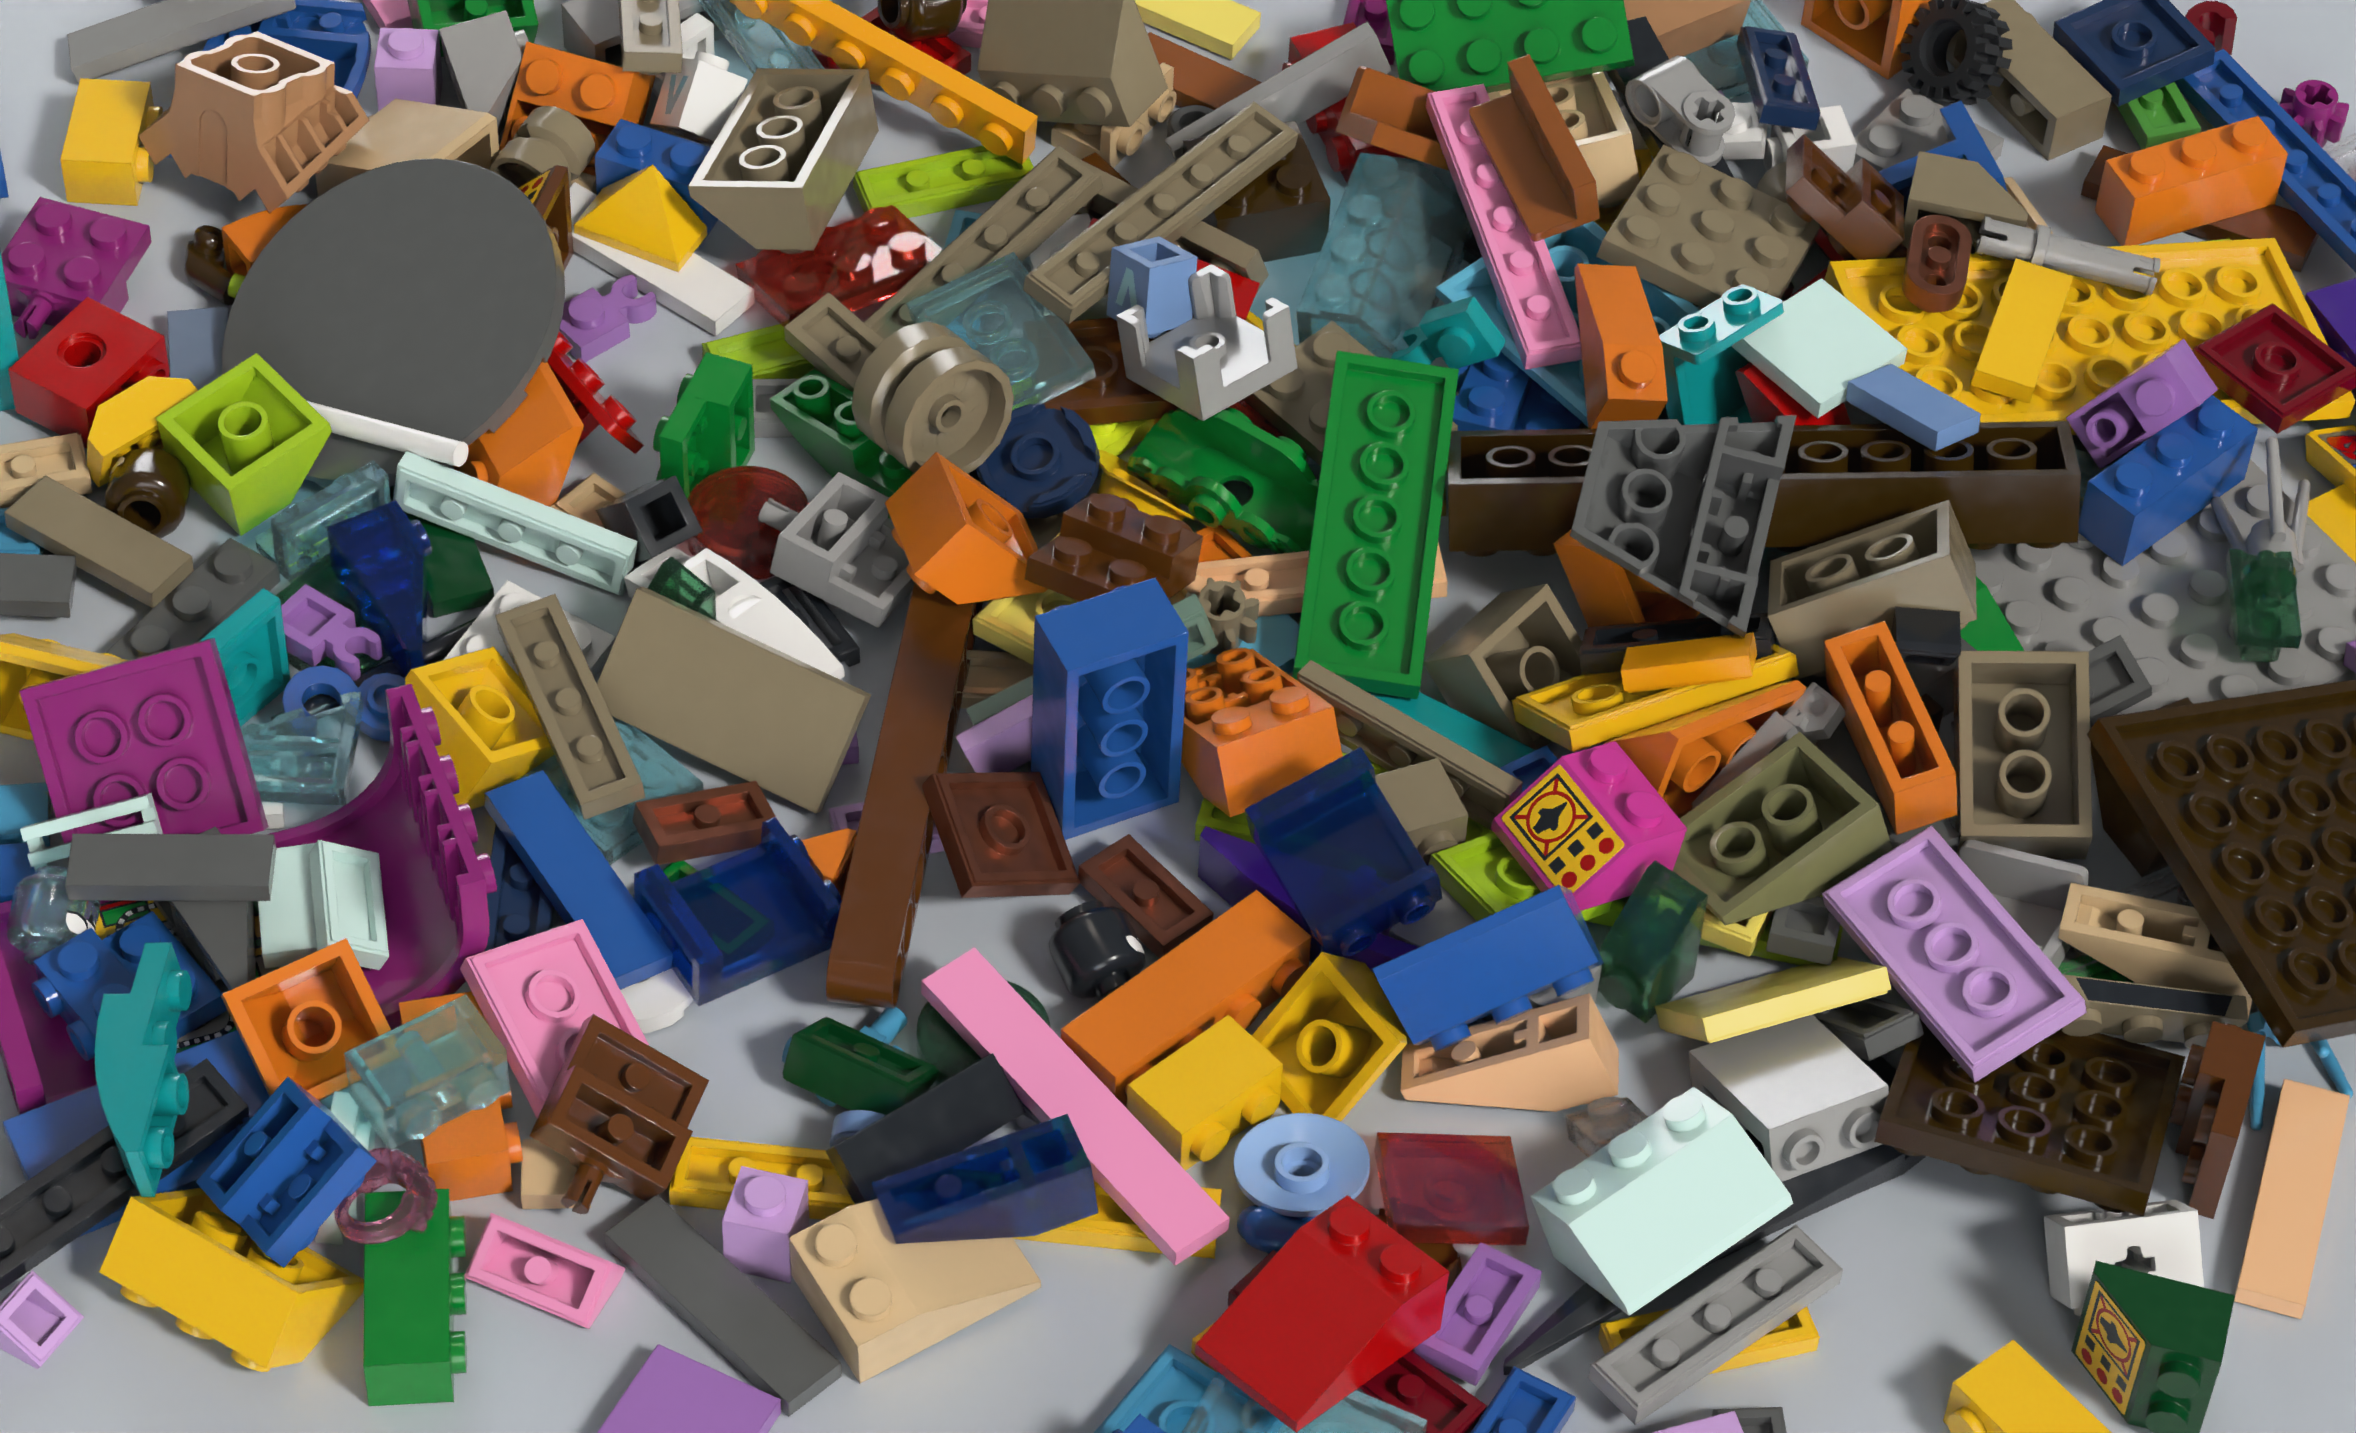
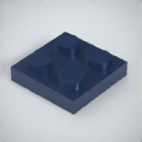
(2134, 45)

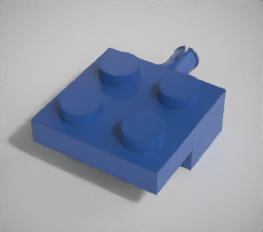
(286, 1171)

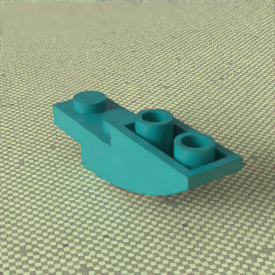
(137, 1064)

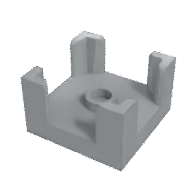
(1214, 355)

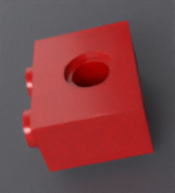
(83, 365)

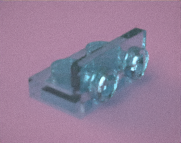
(300, 531)

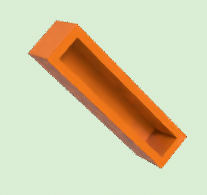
(1221, 970)

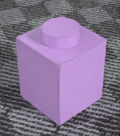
(408, 66)
(761, 1218)

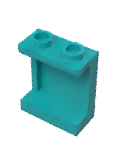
(1703, 362)

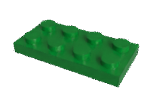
(1472, 40)

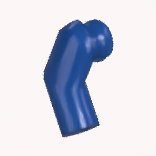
(1266, 1228)

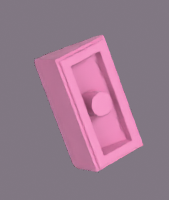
(543, 1271)

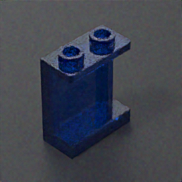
(1343, 856)
(741, 914)

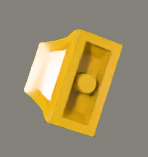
(130, 422)

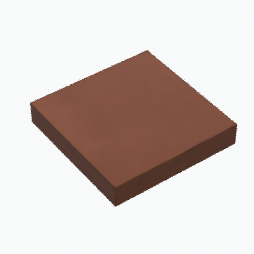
(1000, 834)

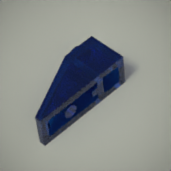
(385, 574)
(993, 1189)

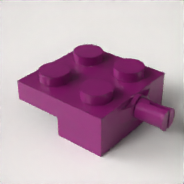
(67, 256)

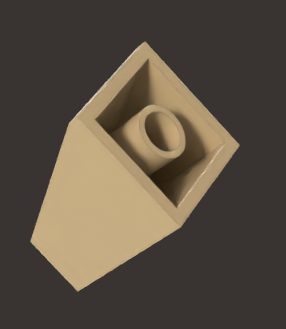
(411, 132)

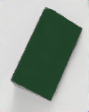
(854, 1068)

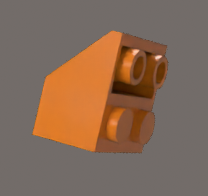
(581, 85)

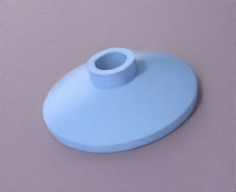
(1301, 1164)

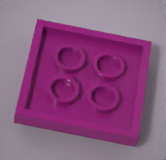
(145, 729)

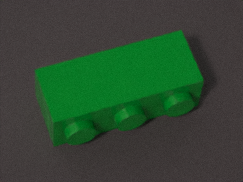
(412, 1307)

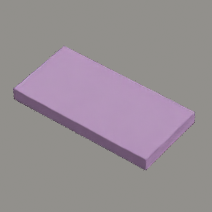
(1954, 953)

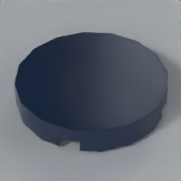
(1042, 461)

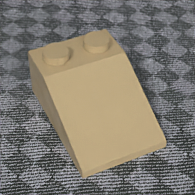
(1599, 133)
(895, 1298)

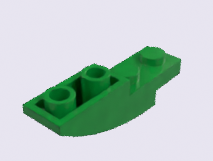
(823, 422)

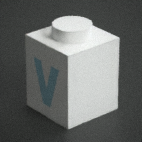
(698, 98)

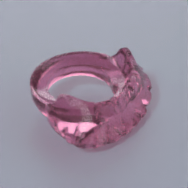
(416, 1203)

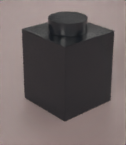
(653, 516)

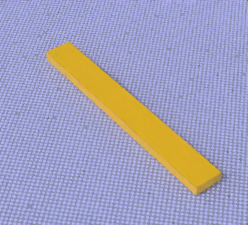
(712, 1166)

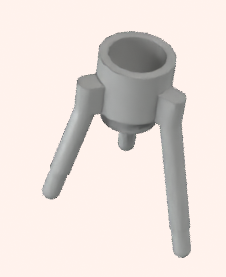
(2271, 533)

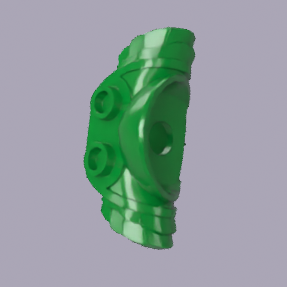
(1199, 456)

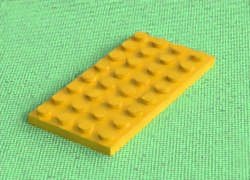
(2101, 328)

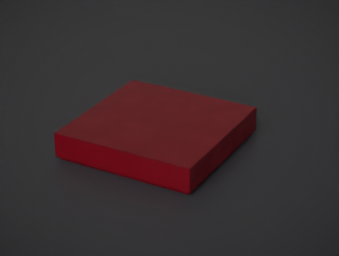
(2275, 368)

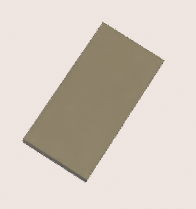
(730, 699)

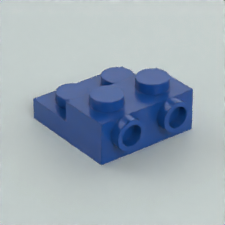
(1503, 397)
(86, 968)

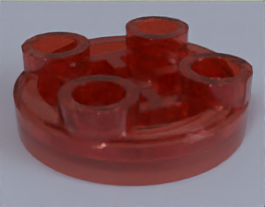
(729, 510)

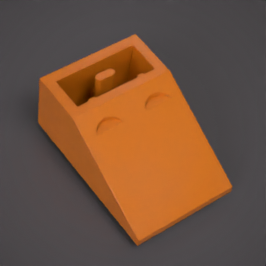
(1252, 730)

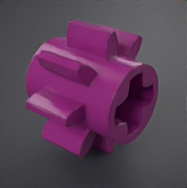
(2316, 110)

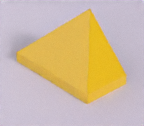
(644, 220)

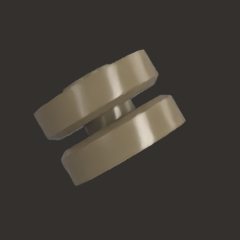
(932, 395)

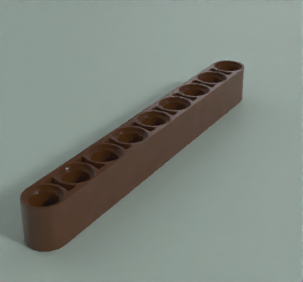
(896, 819)

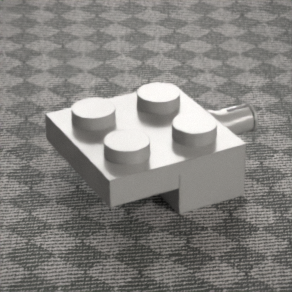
(842, 550)

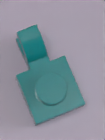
(1455, 332)

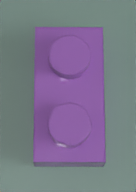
(1480, 1313)

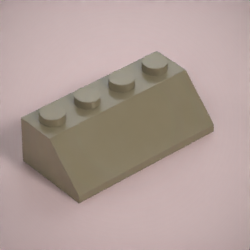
(788, 155)

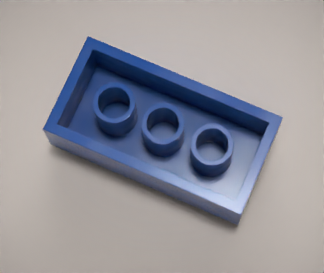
(1109, 706)

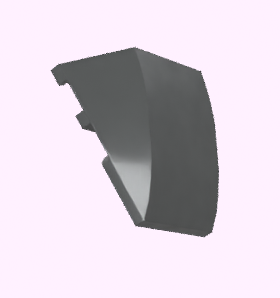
(1686, 506)

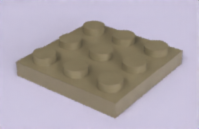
(1706, 232)

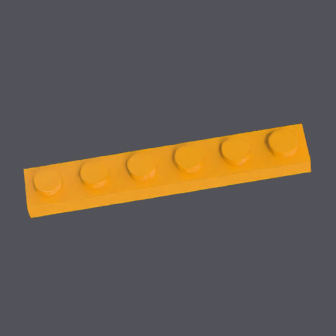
(903, 72)

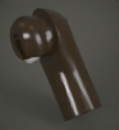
(206, 263)

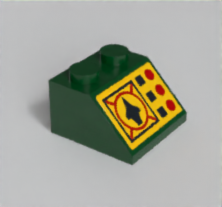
(2153, 1345)

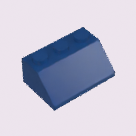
(1490, 968)

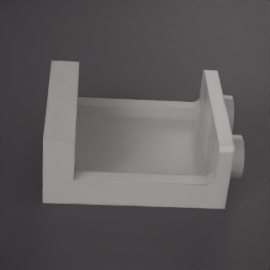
(2028, 888)
(1794, 1093)

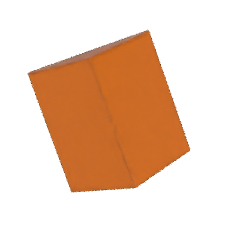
(832, 855)

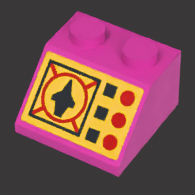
(1590, 826)

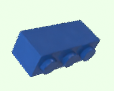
(2166, 480)

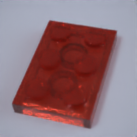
(852, 261)

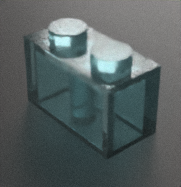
(427, 1072)

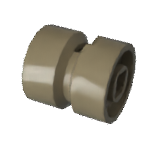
(546, 140)

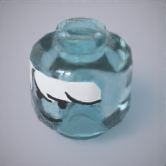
(44, 916)

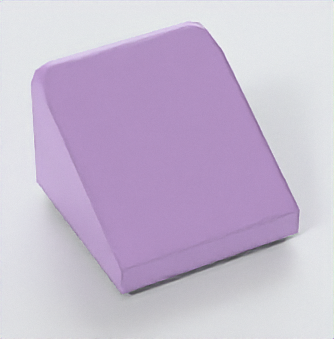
(35, 1320)

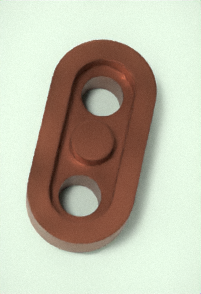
(1937, 263)

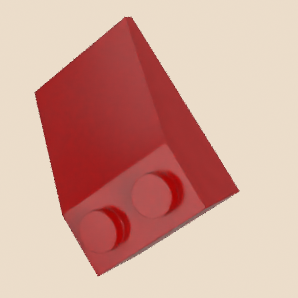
(1327, 1314)

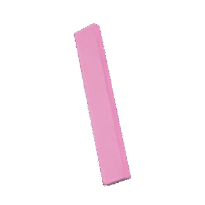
(1517, 265)
(1056, 1083)

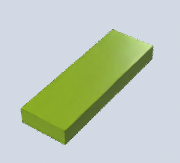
(939, 181)

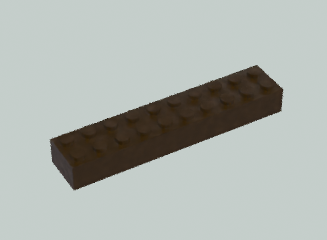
(1837, 479)

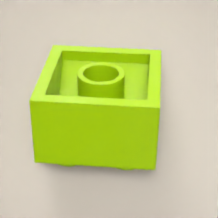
(245, 442)

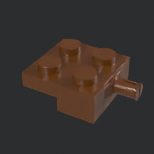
(1854, 207)
(618, 1114)

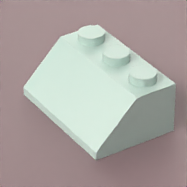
(1659, 1201)

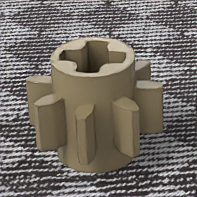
(1229, 614)

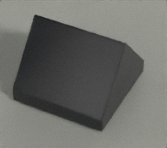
(1927, 635)

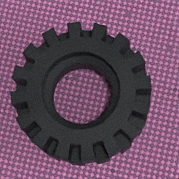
(1982, 54)

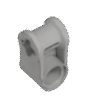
(1682, 104)

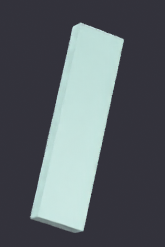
(514, 523)

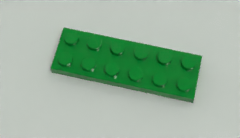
(1377, 522)

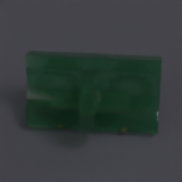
(2263, 603)

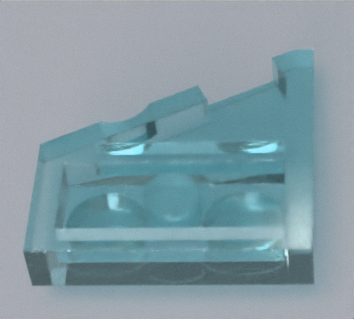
(306, 756)

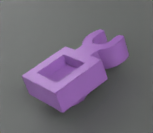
(600, 322)
(323, 628)

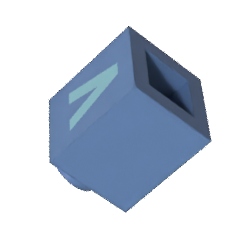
(1155, 277)

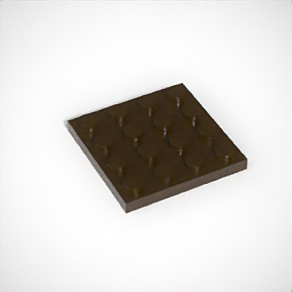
(2058, 1117)

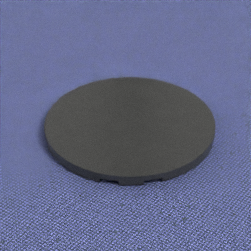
(405, 302)

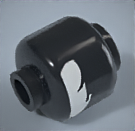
(1095, 950)

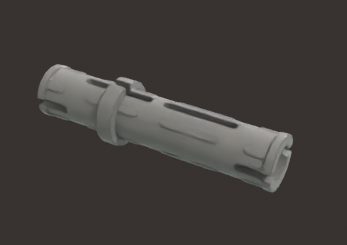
(2067, 255)

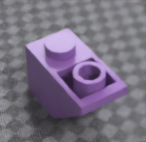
(2142, 403)

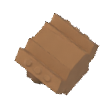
(255, 117)

